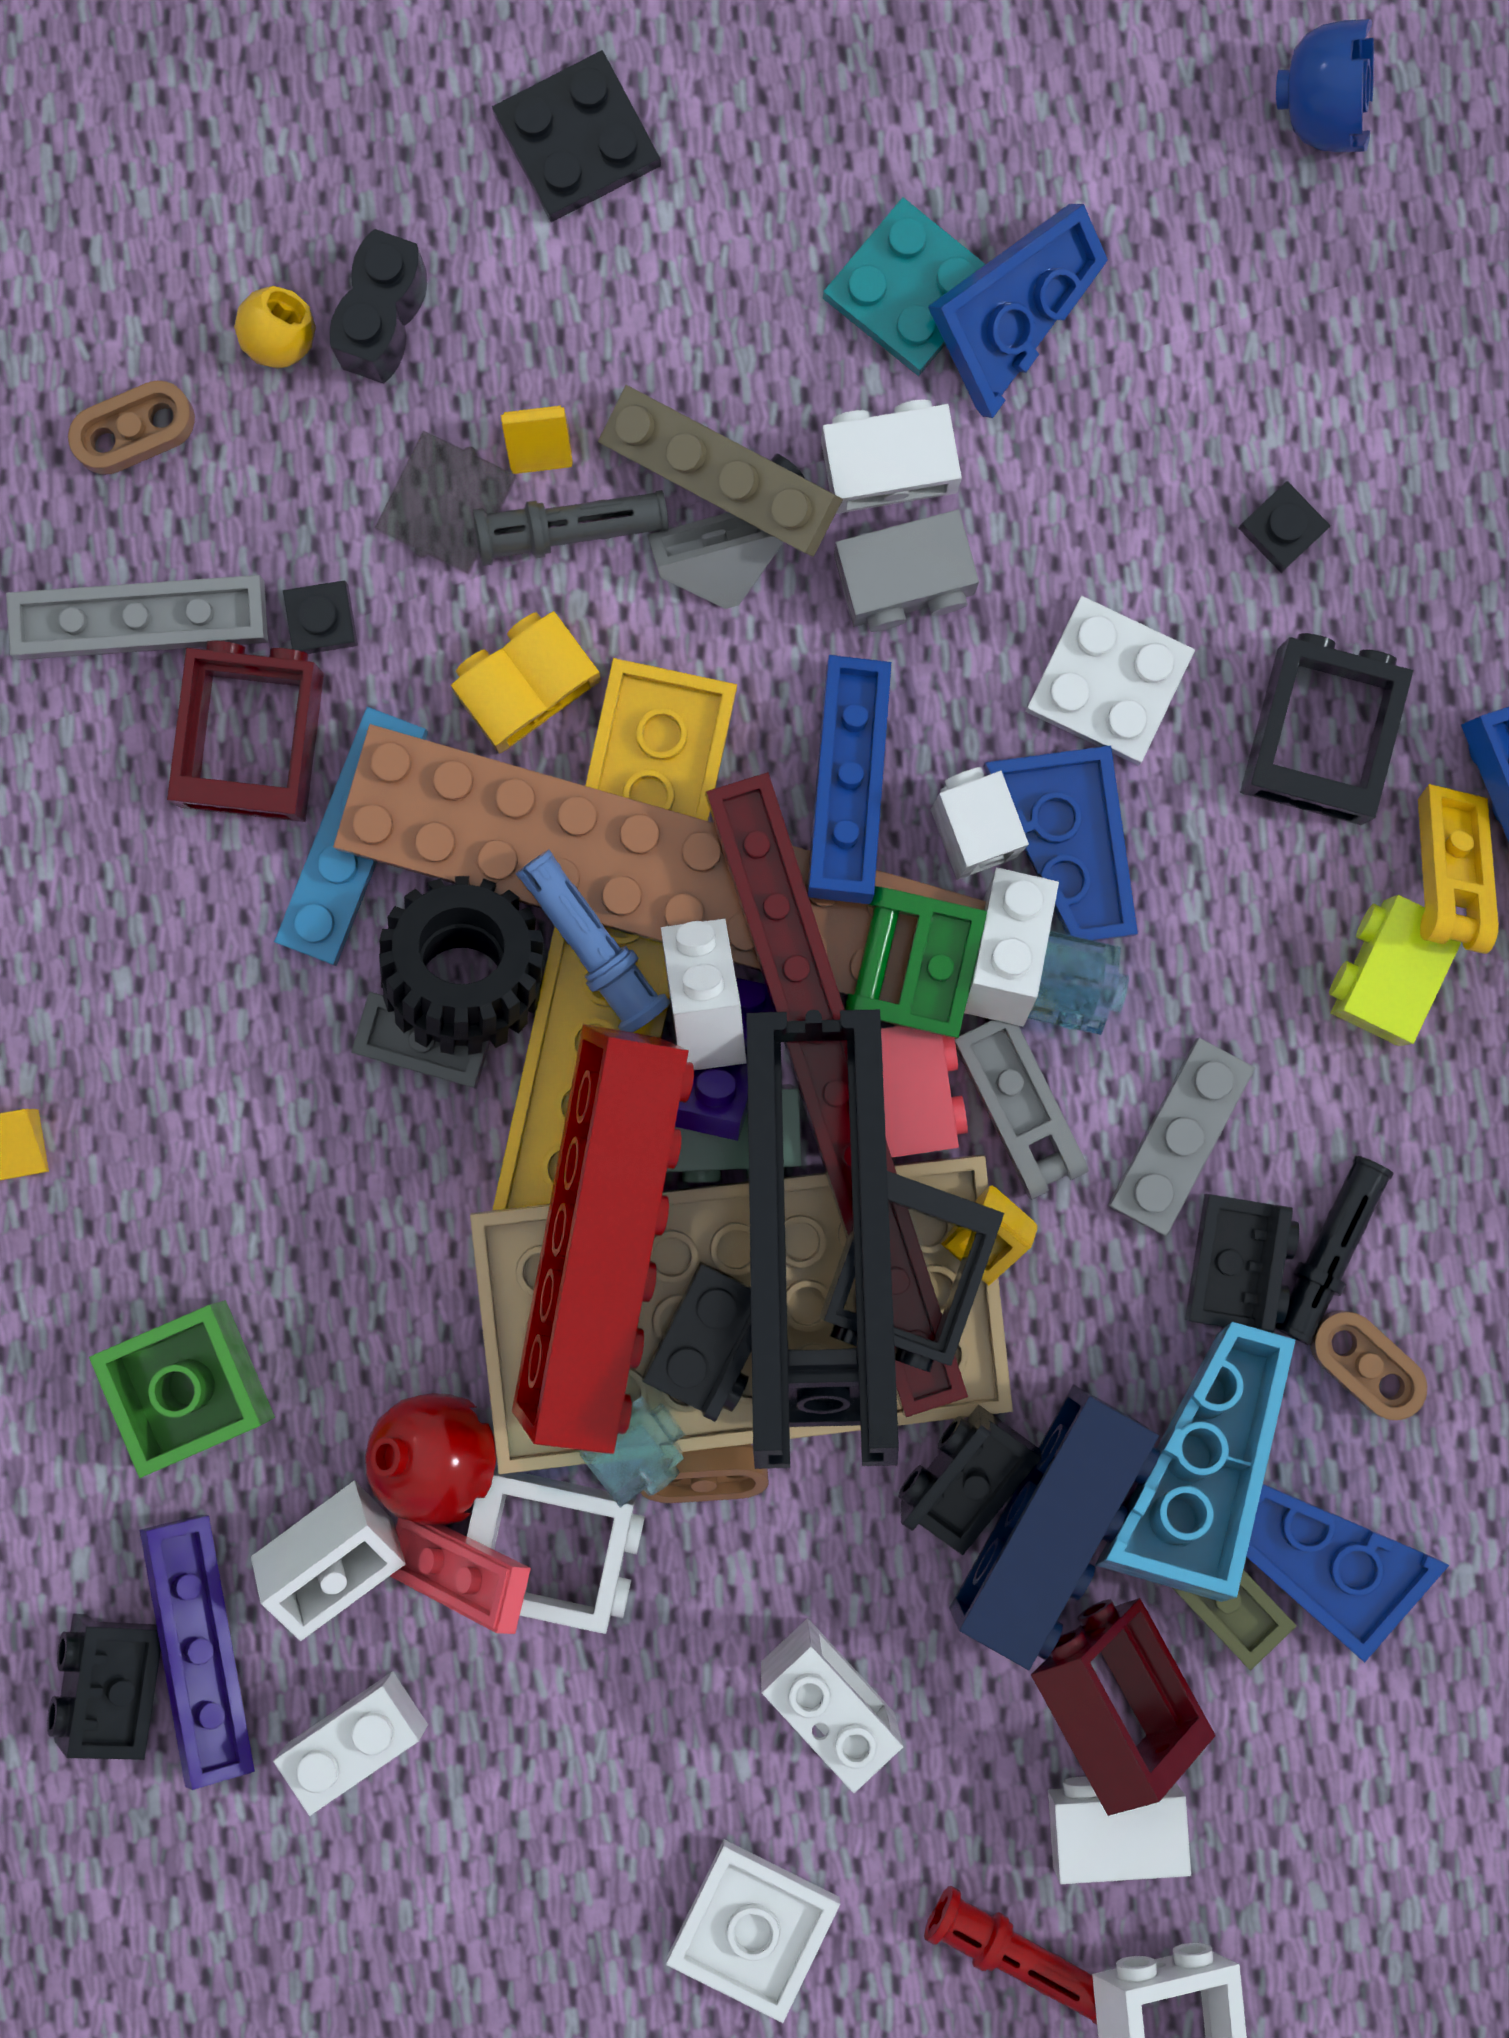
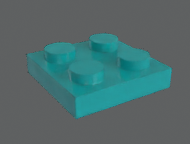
(895, 280)

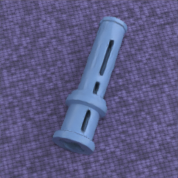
(608, 966)

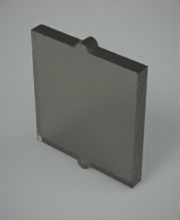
(437, 499)

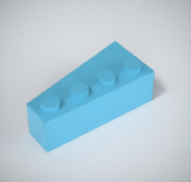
(1201, 1500)

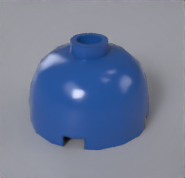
(1330, 86)

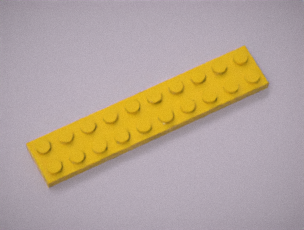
(659, 746)

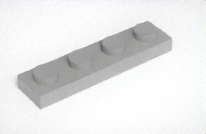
(136, 617)

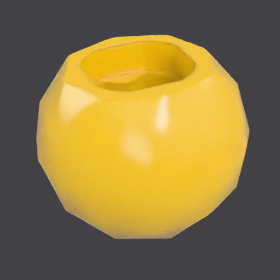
(275, 327)

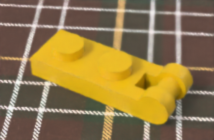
(1457, 869)

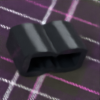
(385, 296)

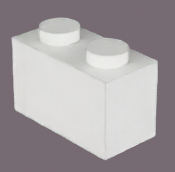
(891, 456)
(978, 822)
(1012, 946)
(704, 993)
(327, 1561)
(351, 1743)
(1120, 1846)

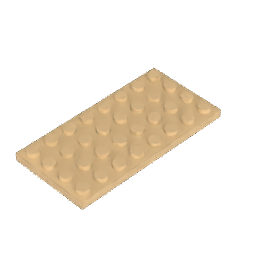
(714, 1229)

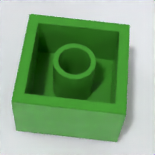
(182, 1388)

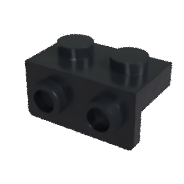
(1241, 1263)
(968, 1480)

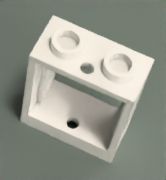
(623, 1538)
(820, 1688)
(1144, 1980)

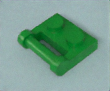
(937, 966)

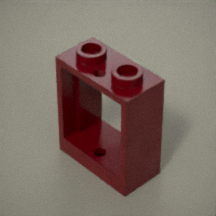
(230, 661)
(1155, 1689)

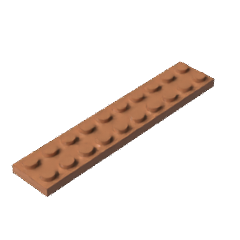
(630, 860)

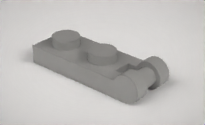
(1020, 1104)

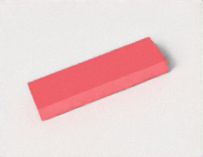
(462, 1574)

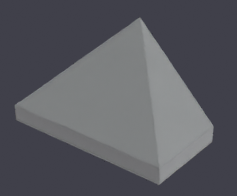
(714, 557)

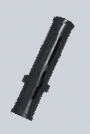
(1327, 1262)

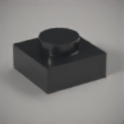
(1284, 526)
(320, 617)

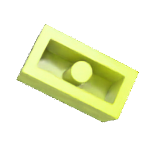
(1393, 973)

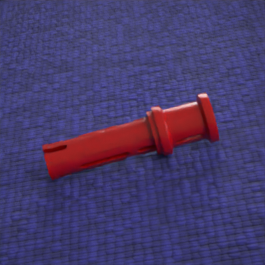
(995, 1945)

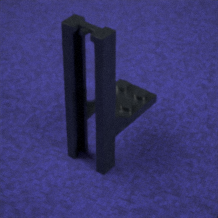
(823, 1384)

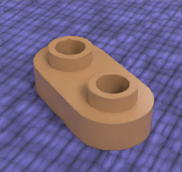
(131, 421)
(1367, 1363)
(714, 1475)

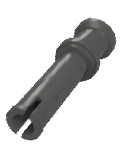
(533, 536)

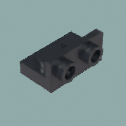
(706, 1344)
(105, 1689)

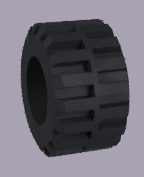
(454, 919)

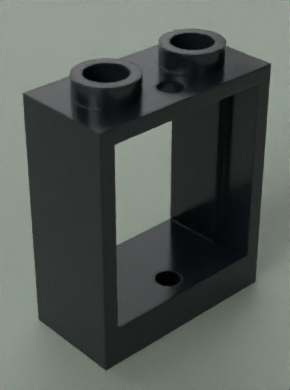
(1310, 791)
(946, 1207)

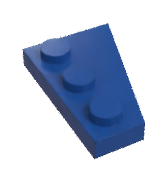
(1014, 300)
(1075, 837)
(1339, 1570)

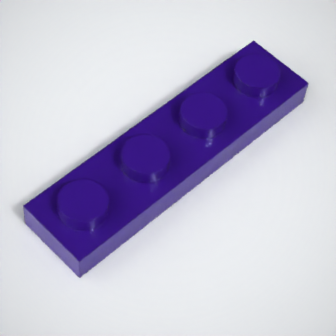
(197, 1651)

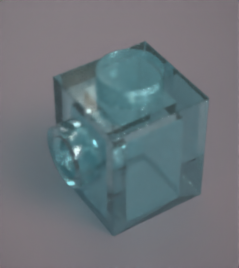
(1079, 984)
(642, 1456)

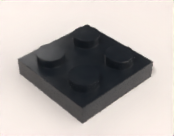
(576, 136)

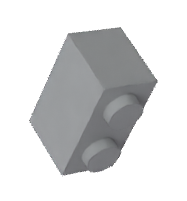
(906, 571)

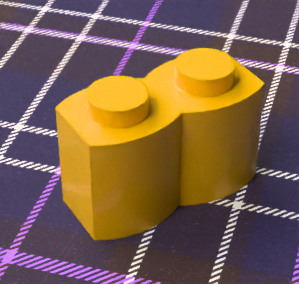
(524, 680)

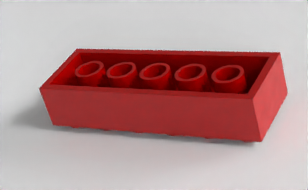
(601, 1239)

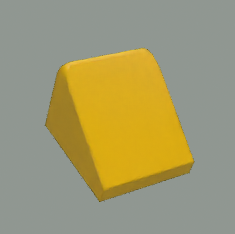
(537, 439)
(21, 1144)
(1012, 1240)

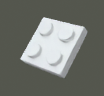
(1110, 680)
(753, 1931)

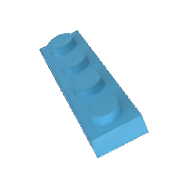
(333, 880)

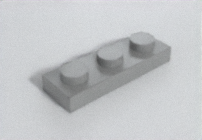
(1181, 1136)

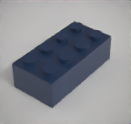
(1053, 1528)

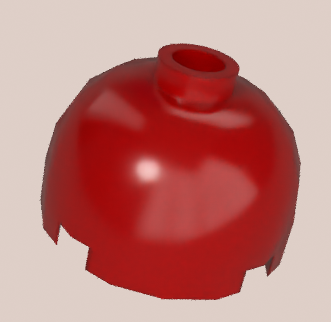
(430, 1459)

